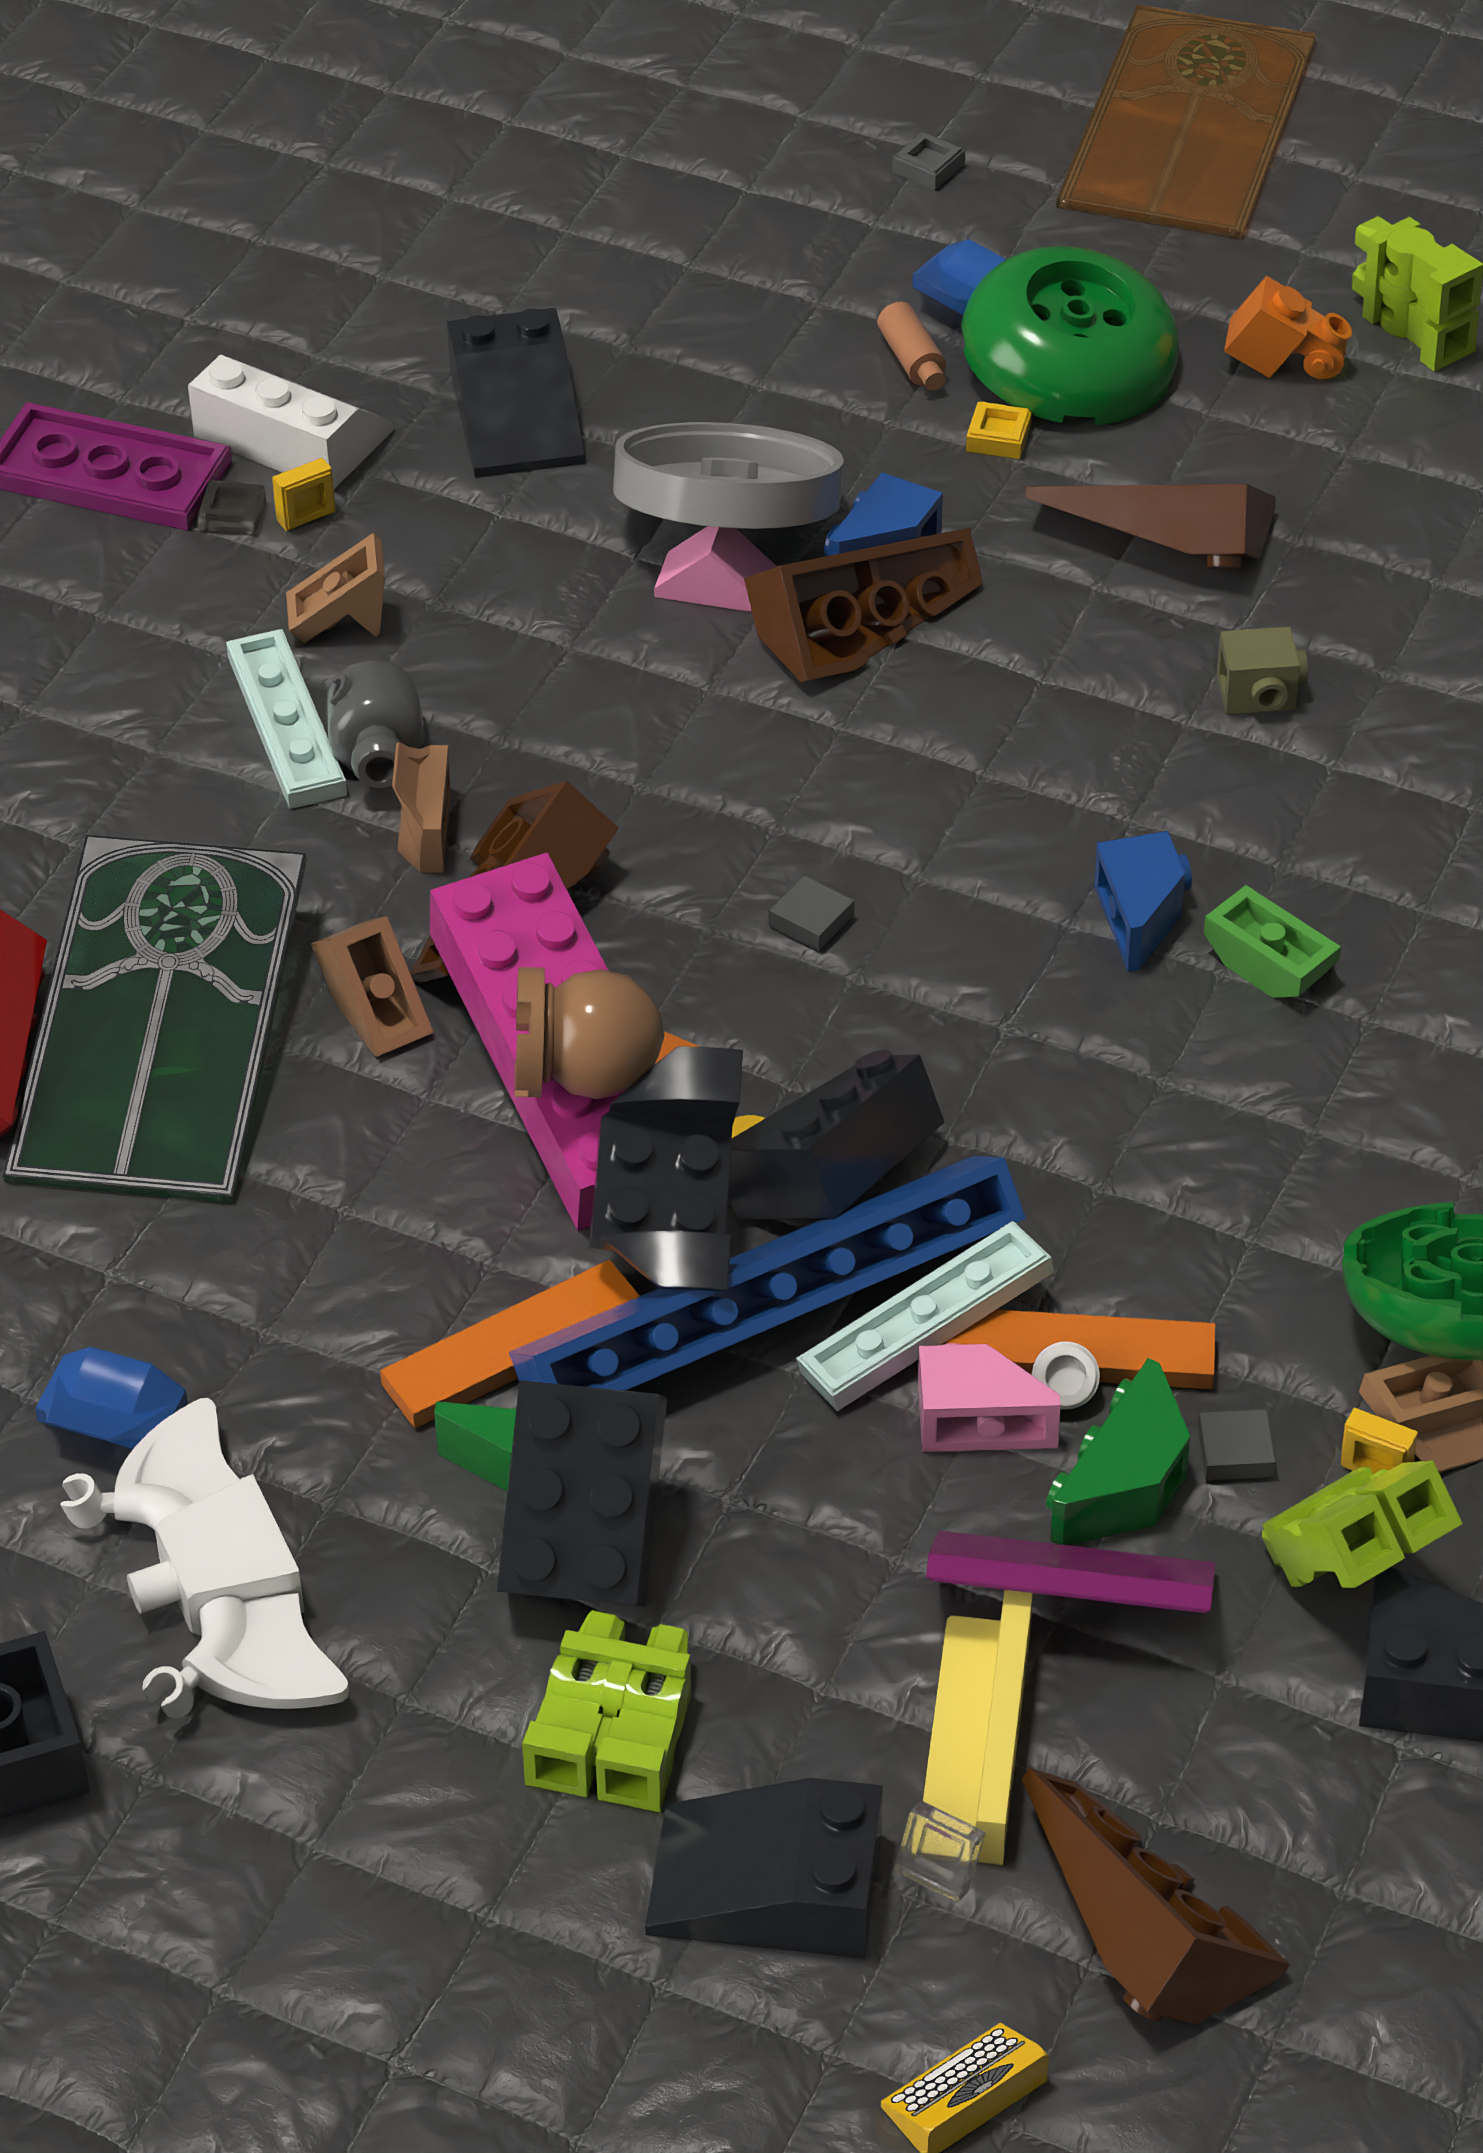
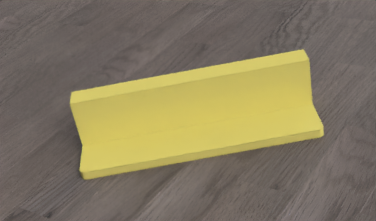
(980, 1720)

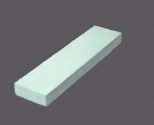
(286, 719)
(925, 1315)

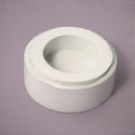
(1069, 1372)

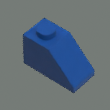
(1141, 892)

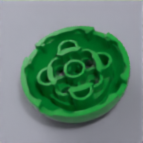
(1098, 353)
(1420, 1279)

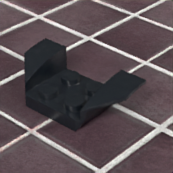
(668, 1169)

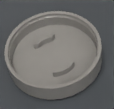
(728, 475)

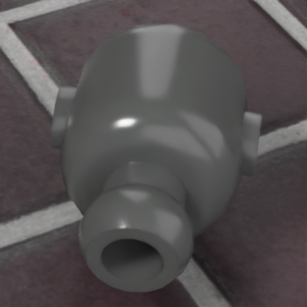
(369, 712)

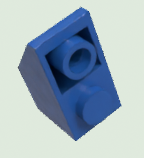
(887, 514)

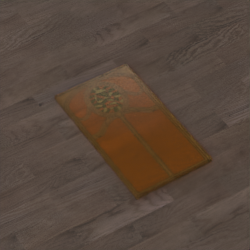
(1187, 121)

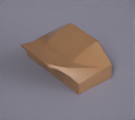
(424, 792)
(1436, 1399)

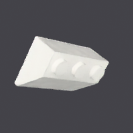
(280, 420)

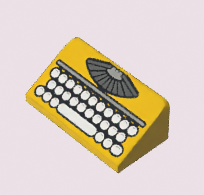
(967, 2088)

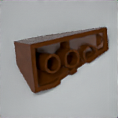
(1197, 519)
(850, 605)
(531, 824)
(1150, 1932)

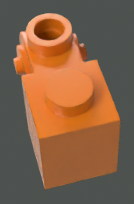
(1281, 322)

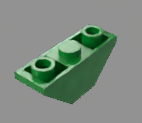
(1125, 1466)

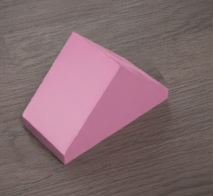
(711, 569)

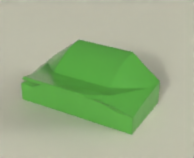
(1268, 944)

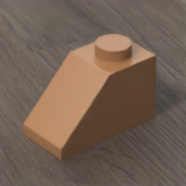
(373, 985)

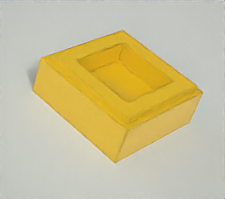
(998, 430)
(304, 494)
(1376, 1442)

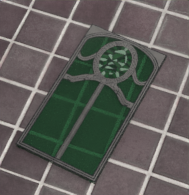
(157, 1019)

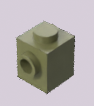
(1260, 670)

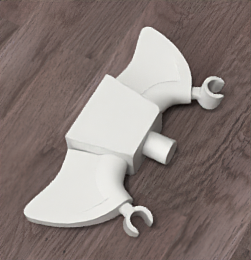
(220, 1565)

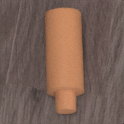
(912, 345)

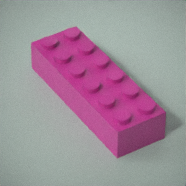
(483, 935)

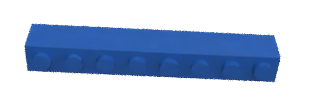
(779, 1280)

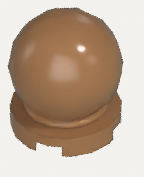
(585, 1034)

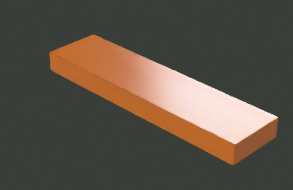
(1116, 1343)
(479, 1356)

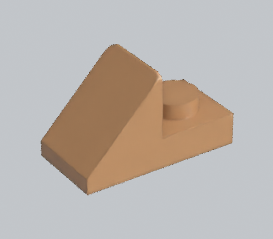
(344, 586)

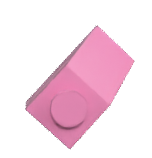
(982, 1402)

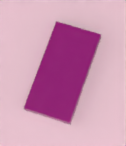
(109, 465)
(1071, 1571)

